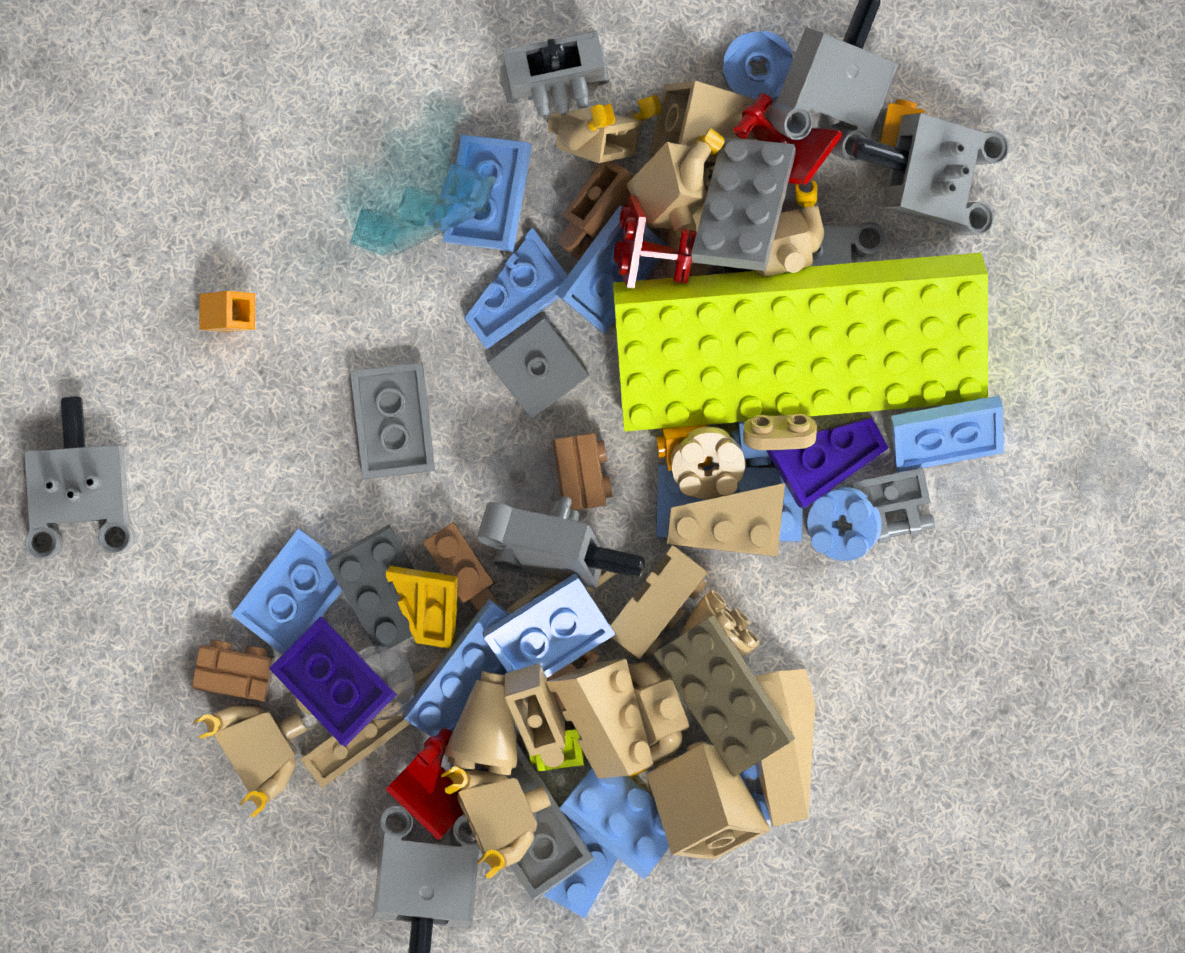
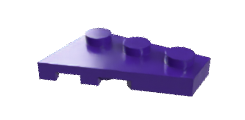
(830, 460)

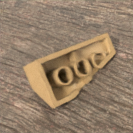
(787, 772)

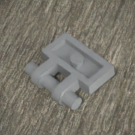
(897, 492)

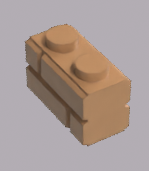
(580, 471)
(233, 671)

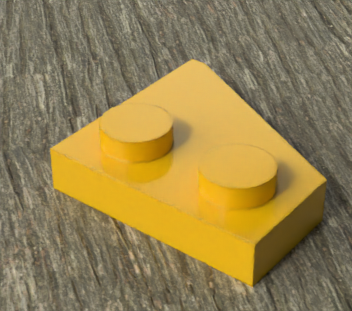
(427, 603)

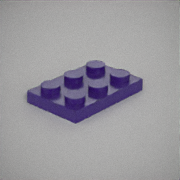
(332, 681)

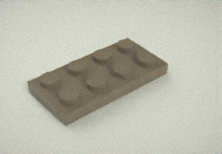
(724, 695)

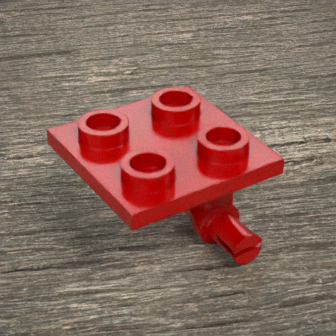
(809, 151)
(632, 247)
(422, 788)

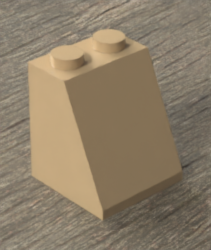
(692, 110)
(704, 805)

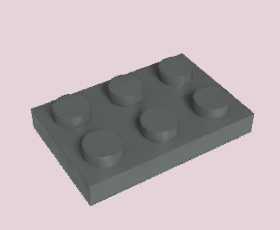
(363, 580)

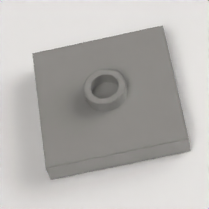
(538, 368)

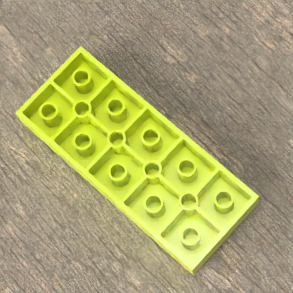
(803, 341)

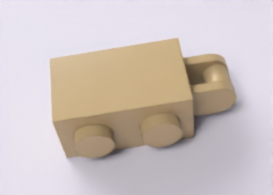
(536, 713)

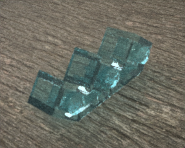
(425, 213)

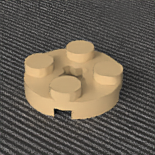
(711, 483)

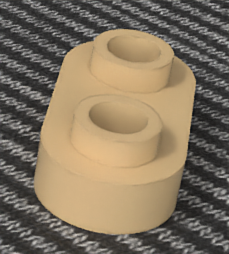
(780, 432)

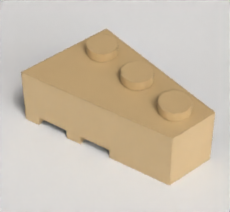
(731, 523)
(658, 603)
(606, 716)

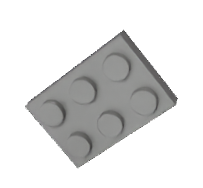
(392, 420)

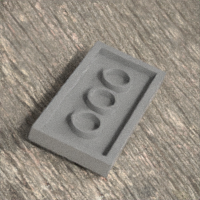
(743, 204)
(556, 844)

